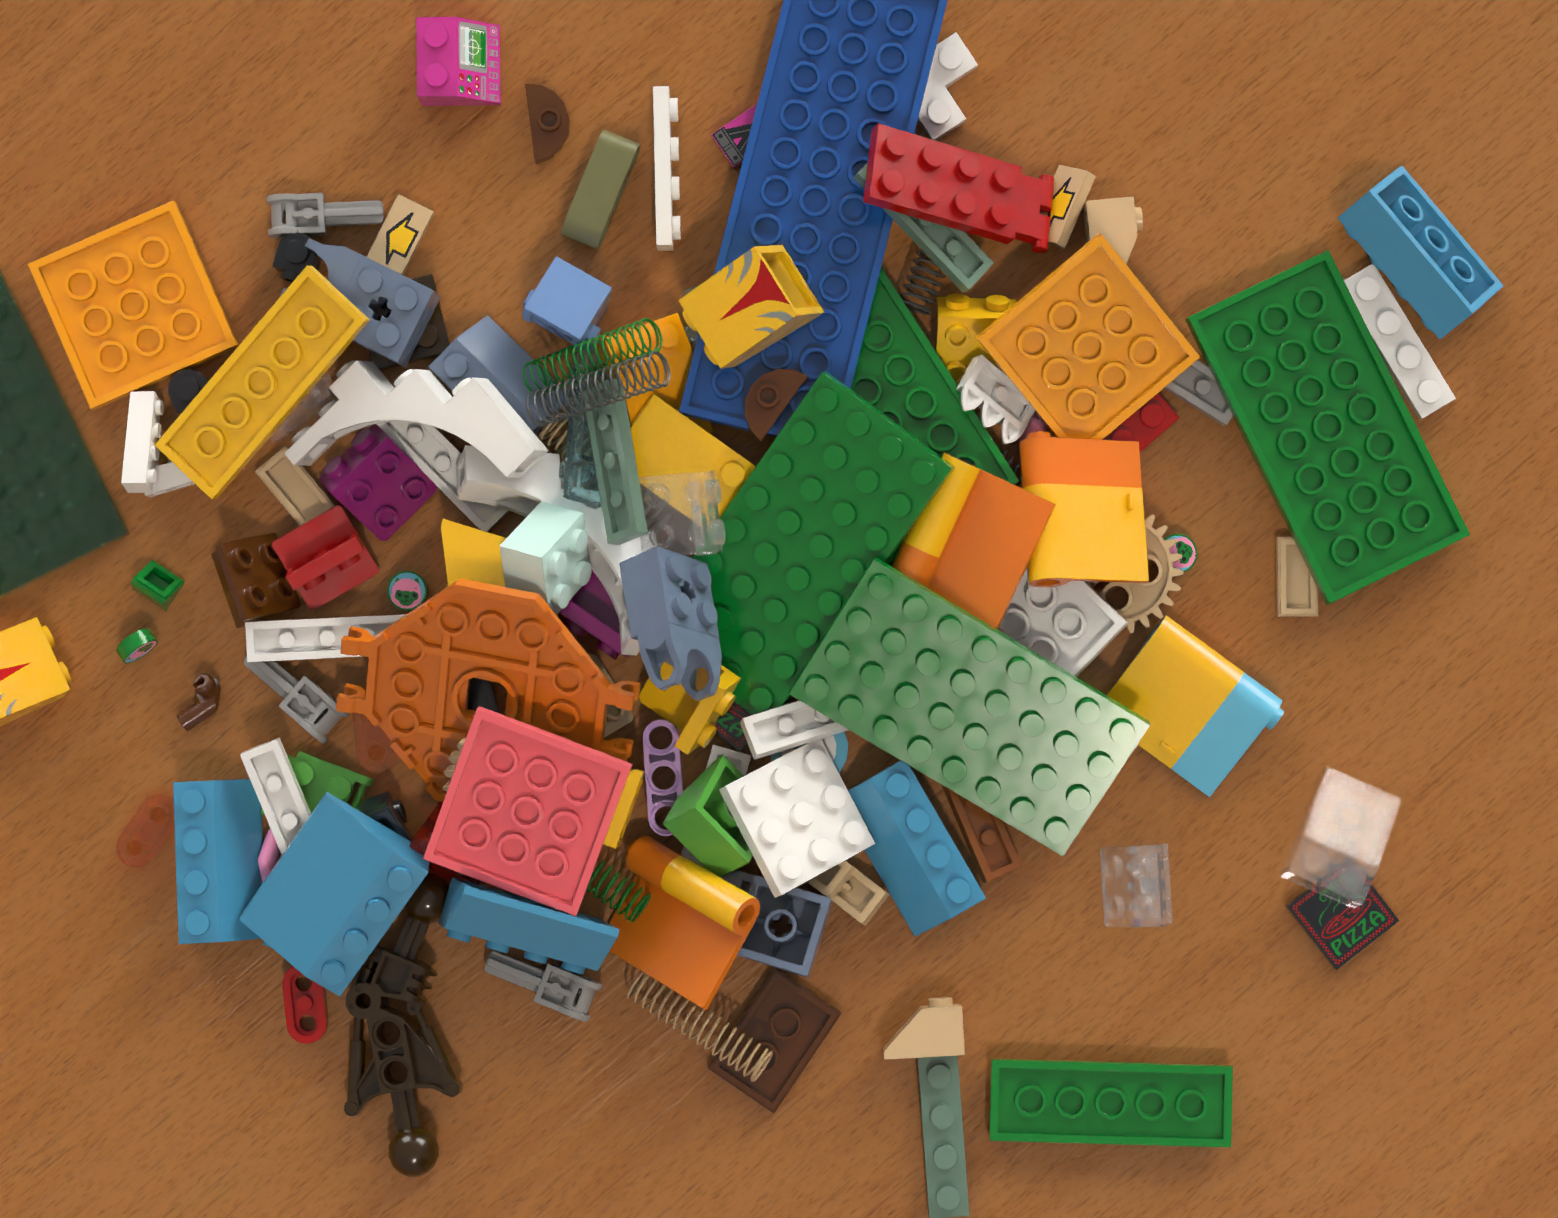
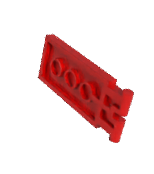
(957, 188)

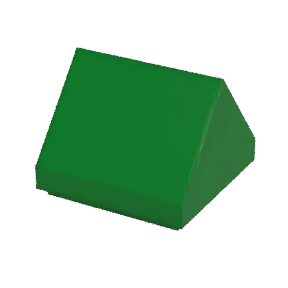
(157, 584)

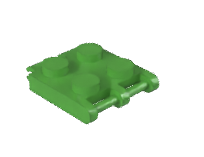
(320, 776)

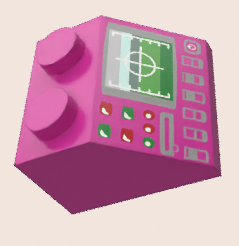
(458, 62)

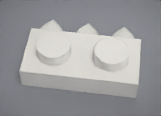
(997, 398)

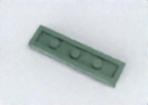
(947, 247)
(616, 468)
(943, 1136)

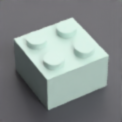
(548, 555)

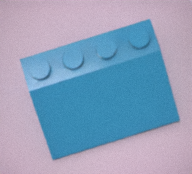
(335, 893)

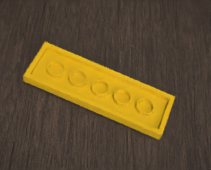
(262, 382)

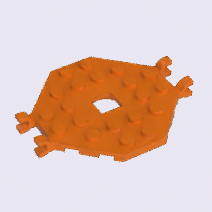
(486, 633)

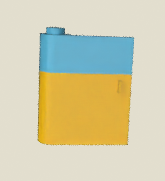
(1196, 704)

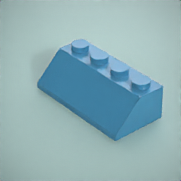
(1420, 252)
(914, 849)
(216, 858)
(526, 925)

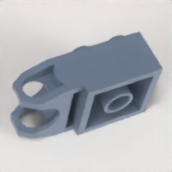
(372, 285)
(673, 618)
(807, 914)

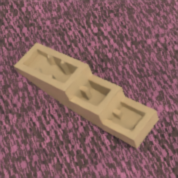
(851, 891)

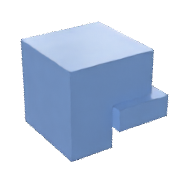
(568, 303)

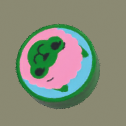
(1185, 547)
(407, 590)
(136, 645)

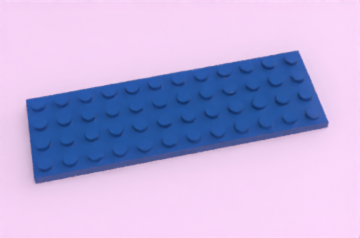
(823, 91)

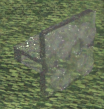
(1136, 886)

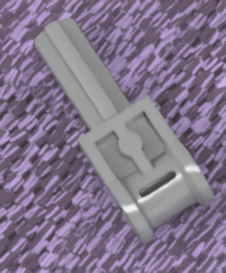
(311, 214)
(302, 699)
(553, 986)

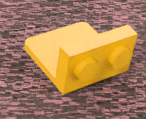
(959, 323)
(690, 715)

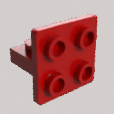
(325, 557)

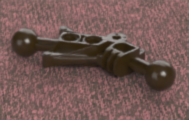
(401, 976)

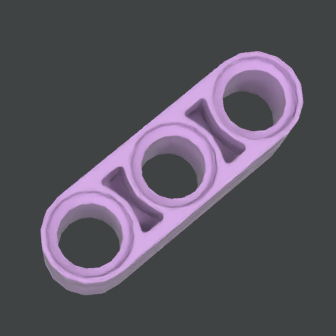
(654, 759)

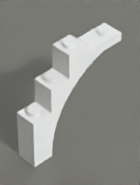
(473, 414)
(484, 483)

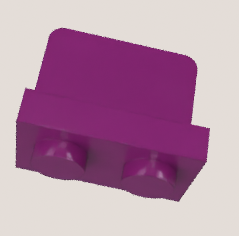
(377, 482)
(594, 612)

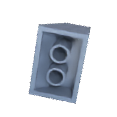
(494, 355)

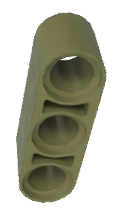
(600, 189)

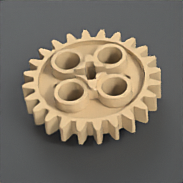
(1146, 597)

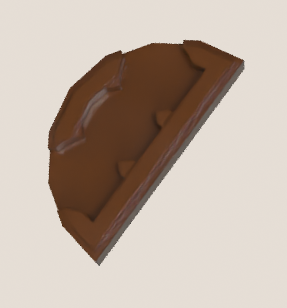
(547, 121)
(769, 399)

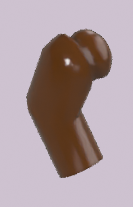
(205, 703)

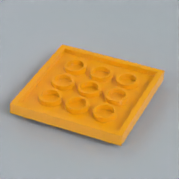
(133, 305)
(1088, 344)

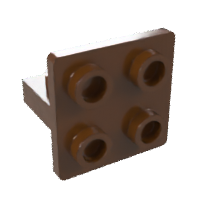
(253, 579)

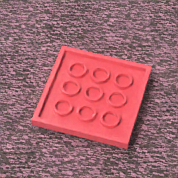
(527, 811)

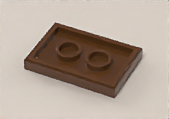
(788, 1023)

